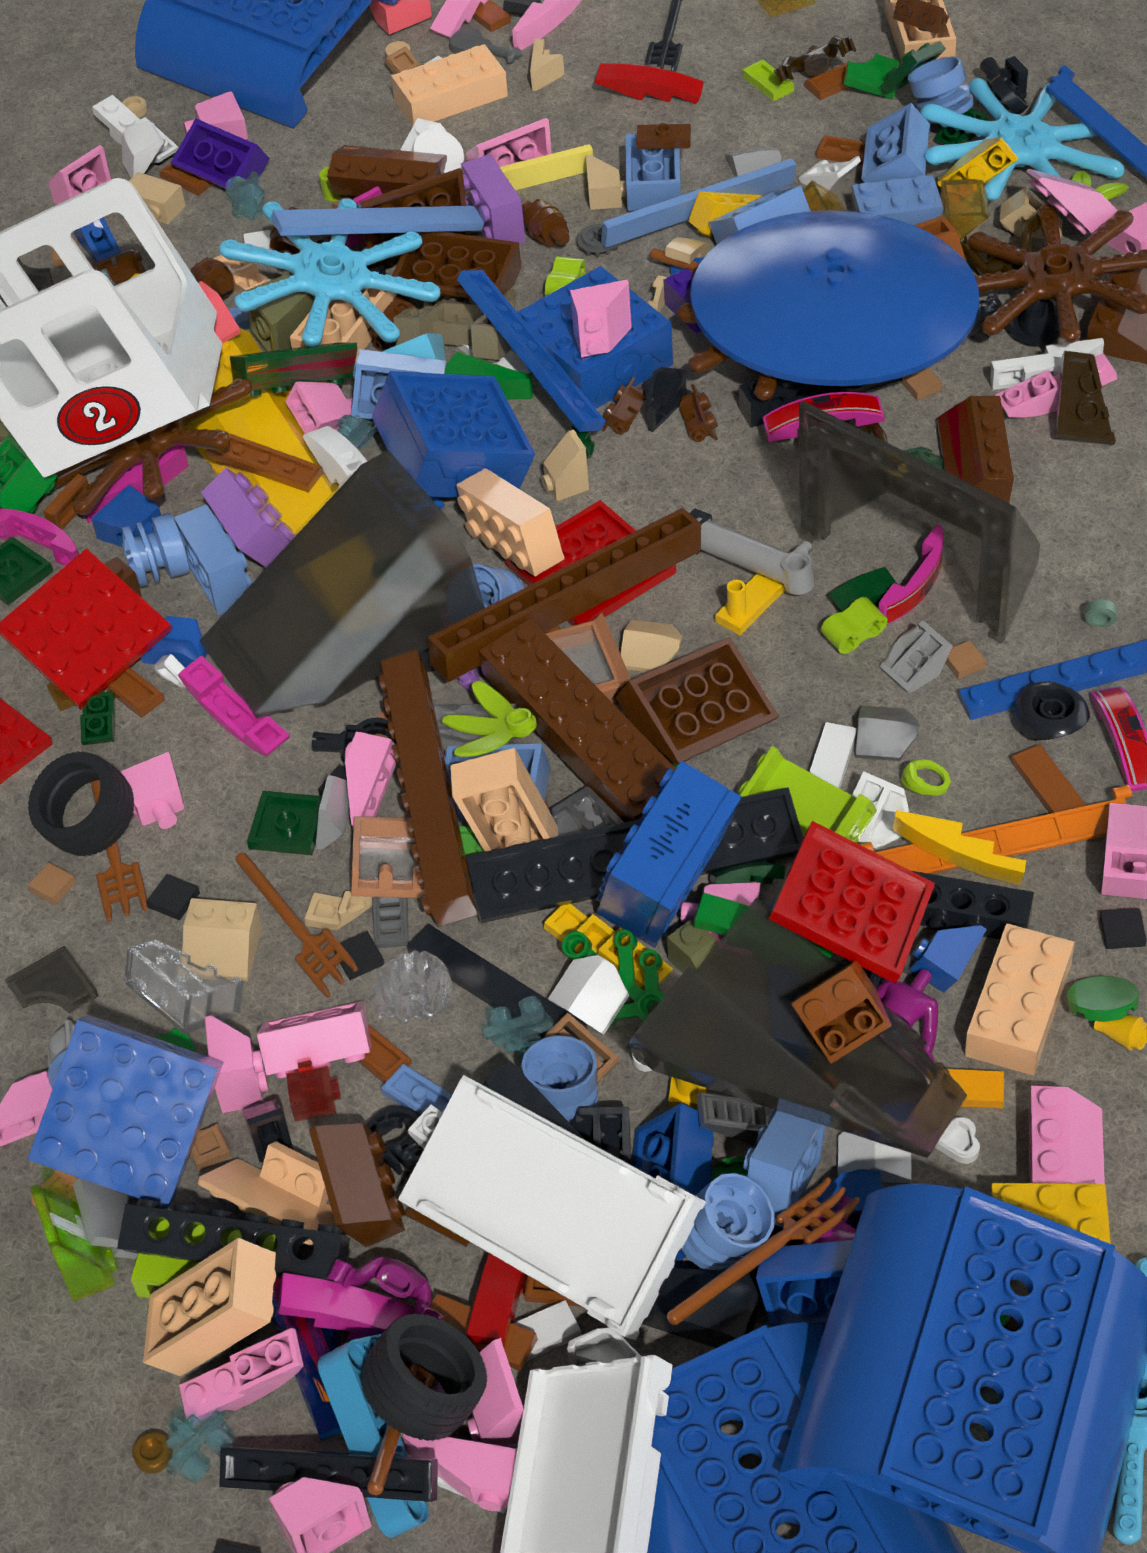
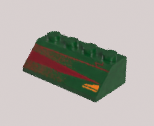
(304, 364)

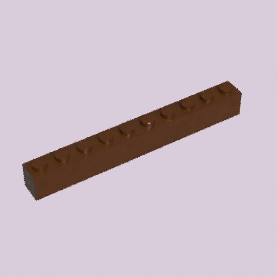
(568, 591)
(428, 790)

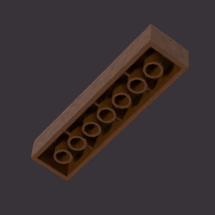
(576, 718)

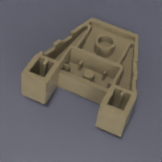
(458, 322)

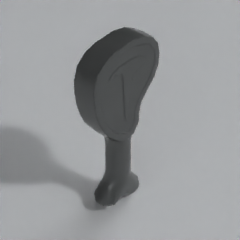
(470, 37)

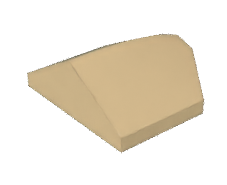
(649, 645)

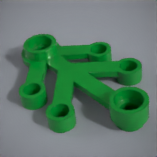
(643, 998)

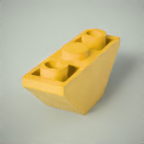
(982, 161)

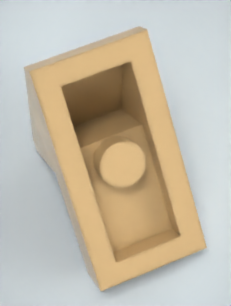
(544, 66)

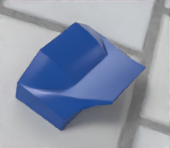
(181, 642)

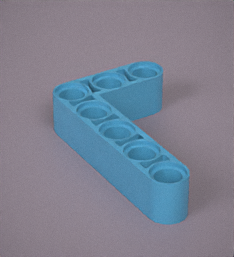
(365, 1429)

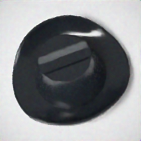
(1037, 324)
(1050, 710)

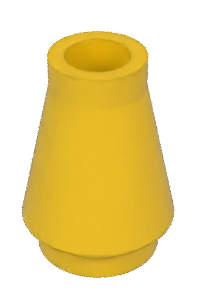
(1128, 1031)

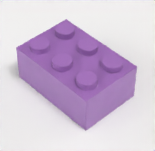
(494, 199)
(247, 515)

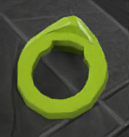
(916, 784)

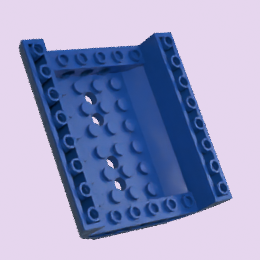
(244, 47)
(923, 1333)
(719, 1507)

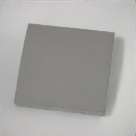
(102, 1214)

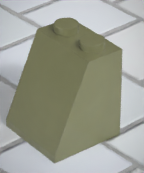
(278, 319)

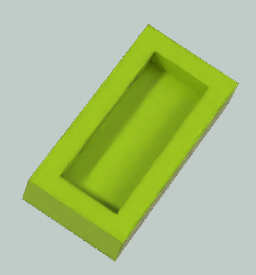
(764, 79)

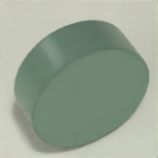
(1101, 613)

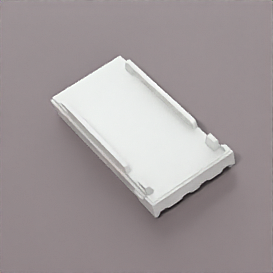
(552, 1205)
(587, 1458)

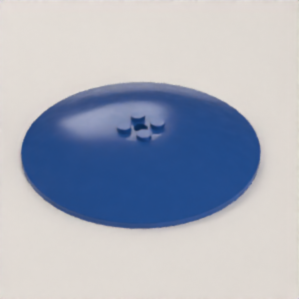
(834, 298)

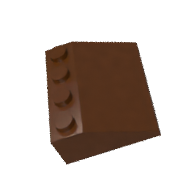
(436, 191)
(447, 254)
(1120, 328)
(697, 702)

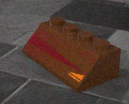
(360, 169)
(977, 445)

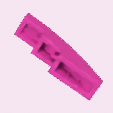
(171, 464)
(339, 1308)

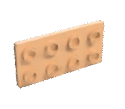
(285, 1188)

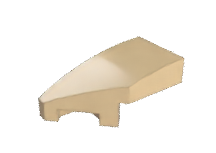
(686, 249)
(333, 911)

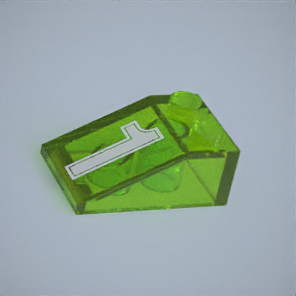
(83, 1266)

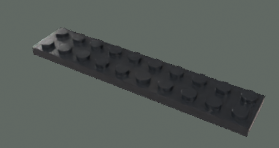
(574, 865)

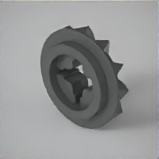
(586, 241)

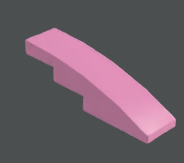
(453, 15)
(540, 20)

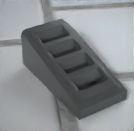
(390, 939)

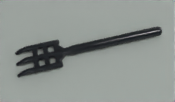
(661, 48)

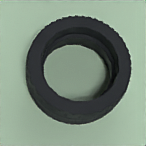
(55, 788)
(407, 1402)

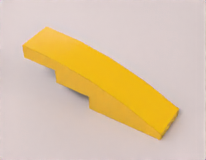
(945, 841)
(570, 919)

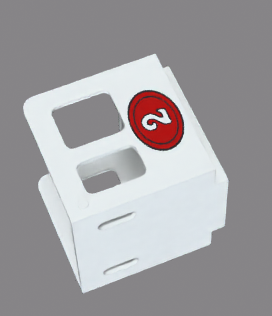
(95, 358)

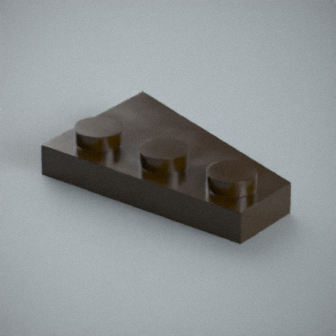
(1081, 403)

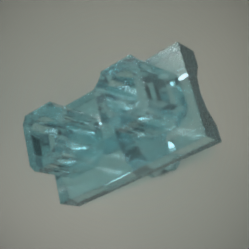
(246, 196)
(357, 430)
(520, 1031)
(186, 1460)

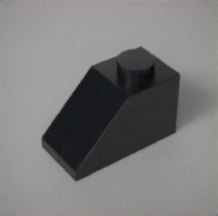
(266, 1125)

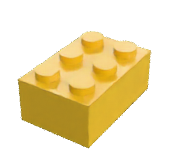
(1072, 1205)

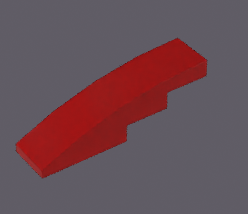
(641, 80)
(495, 1301)

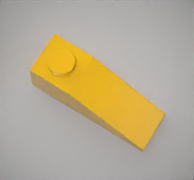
(715, 204)

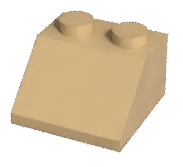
(222, 935)

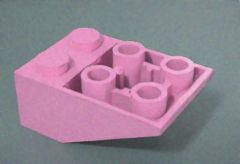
(1082, 203)
(1126, 852)

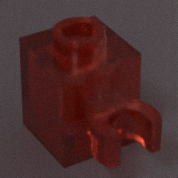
(312, 1091)

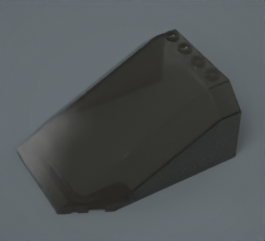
(344, 592)
(742, 1037)

